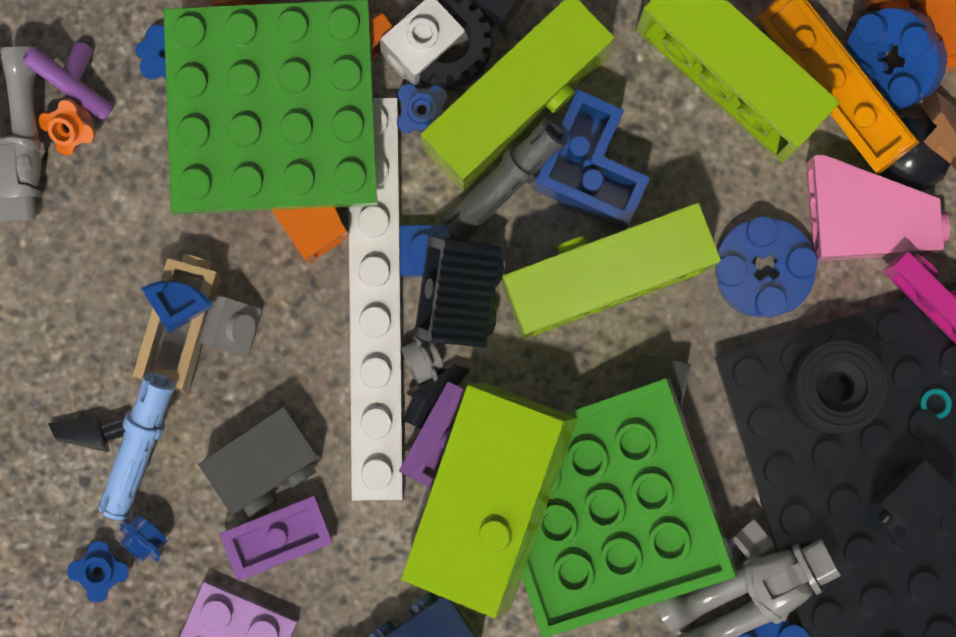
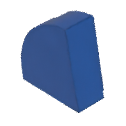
(176, 302)

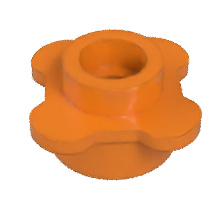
(75, 118)

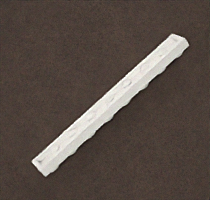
(377, 324)

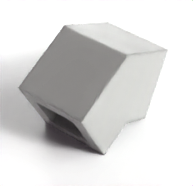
(748, 541)

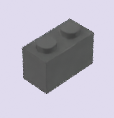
(261, 462)

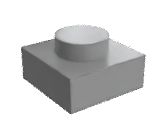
(230, 325)

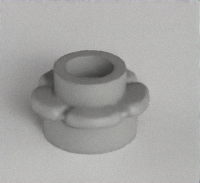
(422, 360)

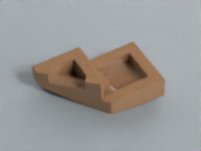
(943, 137)

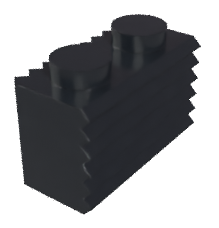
(458, 292)

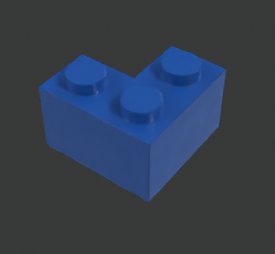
(581, 173)

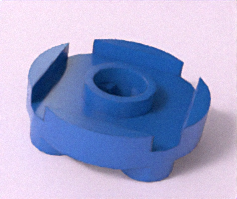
(917, 43)
(794, 264)

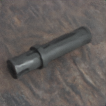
(518, 167)

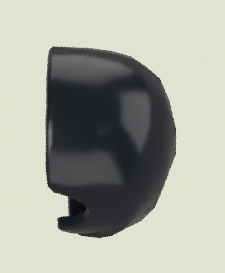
(921, 165)

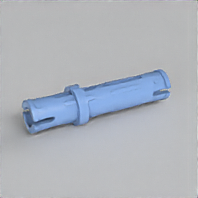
(142, 429)

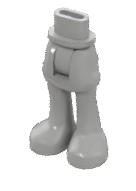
(22, 150)
(774, 582)

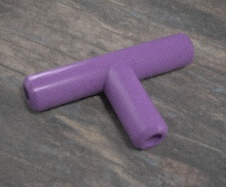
(69, 78)

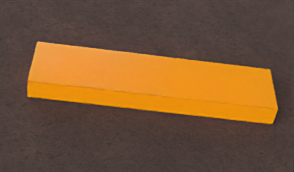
(862, 108)

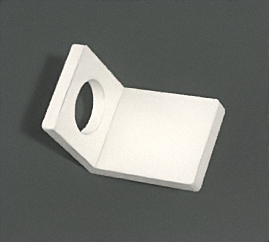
(420, 40)

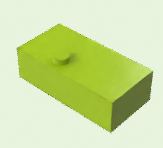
(739, 70)
(517, 93)
(609, 271)
(488, 499)

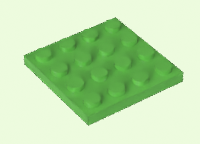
(270, 107)
(625, 516)

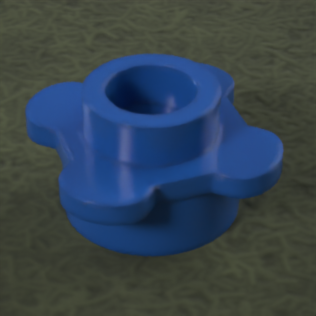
(411, 98)
(142, 539)
(83, 571)

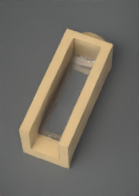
(177, 352)

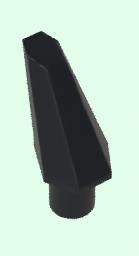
(429, 391)
(88, 432)

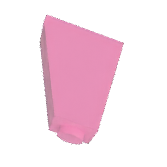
(869, 215)

